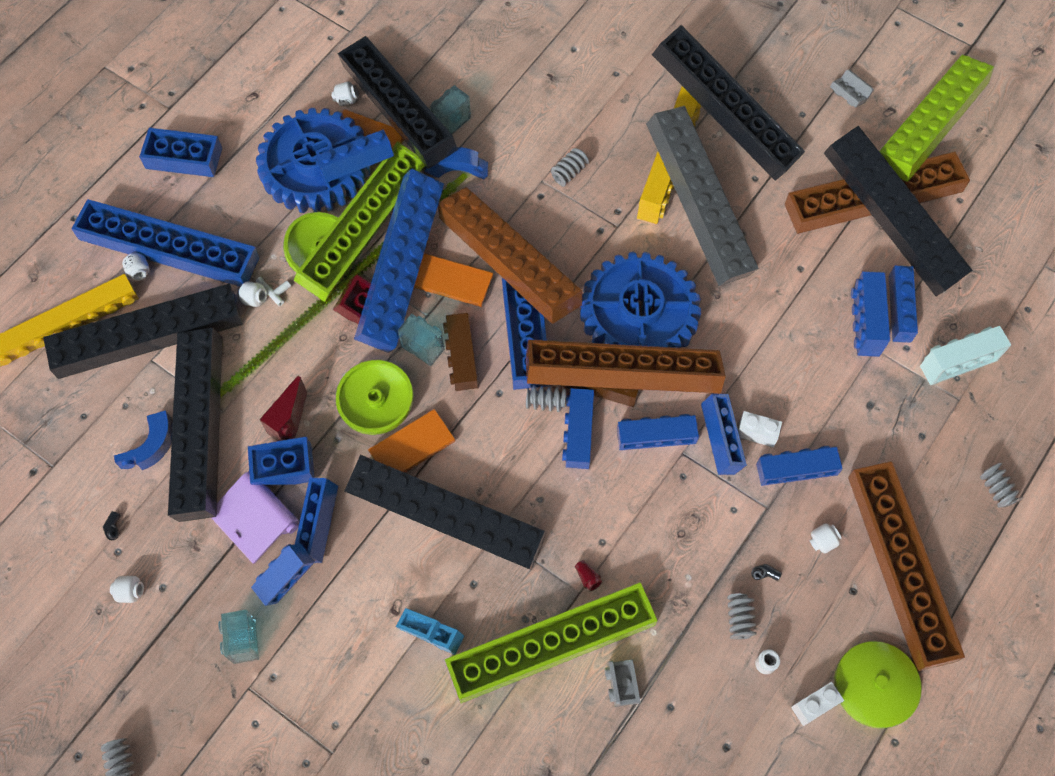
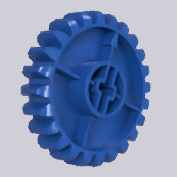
(290, 164)
(656, 286)

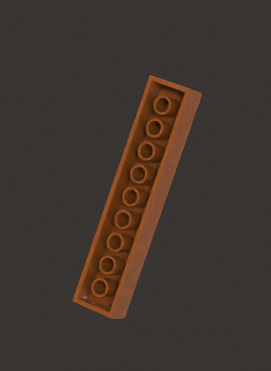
(837, 202)
(510, 255)
(624, 366)
(905, 567)

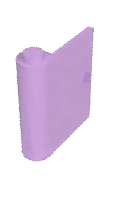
(253, 517)

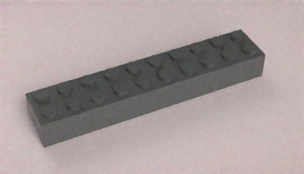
(701, 195)

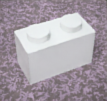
(759, 429)
(817, 703)

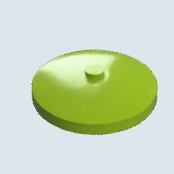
(304, 236)
(374, 397)
(878, 684)

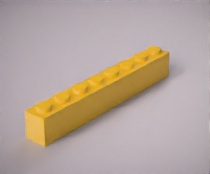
(71, 314)

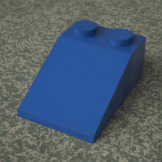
(281, 462)

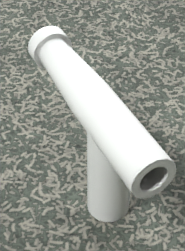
(274, 294)

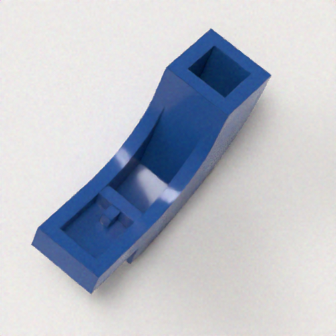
(461, 160)
(153, 448)

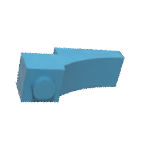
(430, 631)

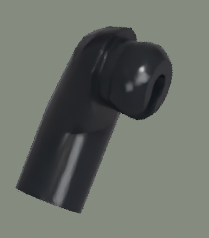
(110, 528)
(765, 571)

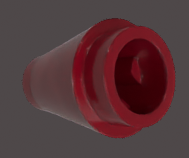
(589, 577)

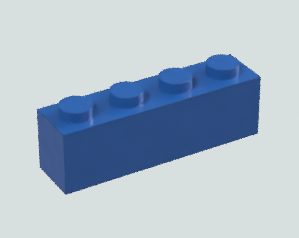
(355, 155)
(903, 304)
(579, 428)
(657, 432)
(723, 434)
(799, 465)
(317, 517)

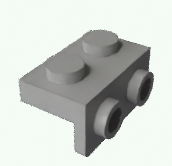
(852, 88)
(623, 683)

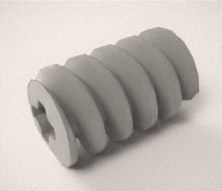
(569, 166)
(545, 398)
(1000, 486)
(741, 616)
(116, 758)

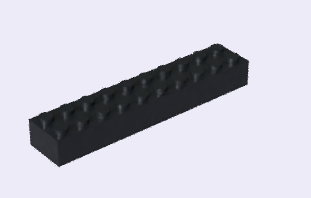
(398, 102)
(728, 102)
(897, 211)
(140, 331)
(195, 426)
(446, 512)

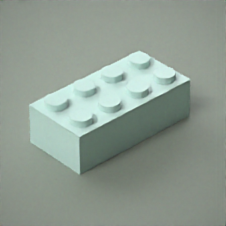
(965, 354)

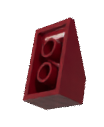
(353, 299)
(284, 415)

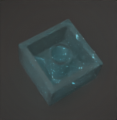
(452, 109)
(421, 339)
(239, 636)

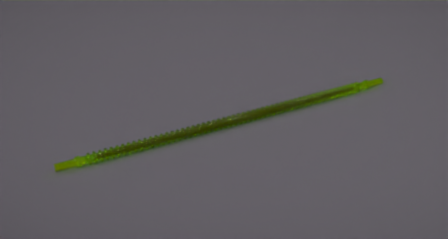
(296, 325)

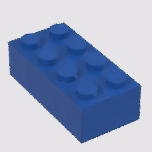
(181, 152)
(870, 314)

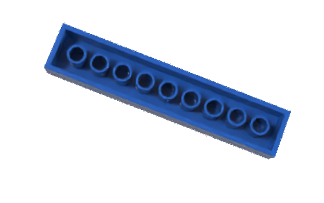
(166, 243)
(399, 261)

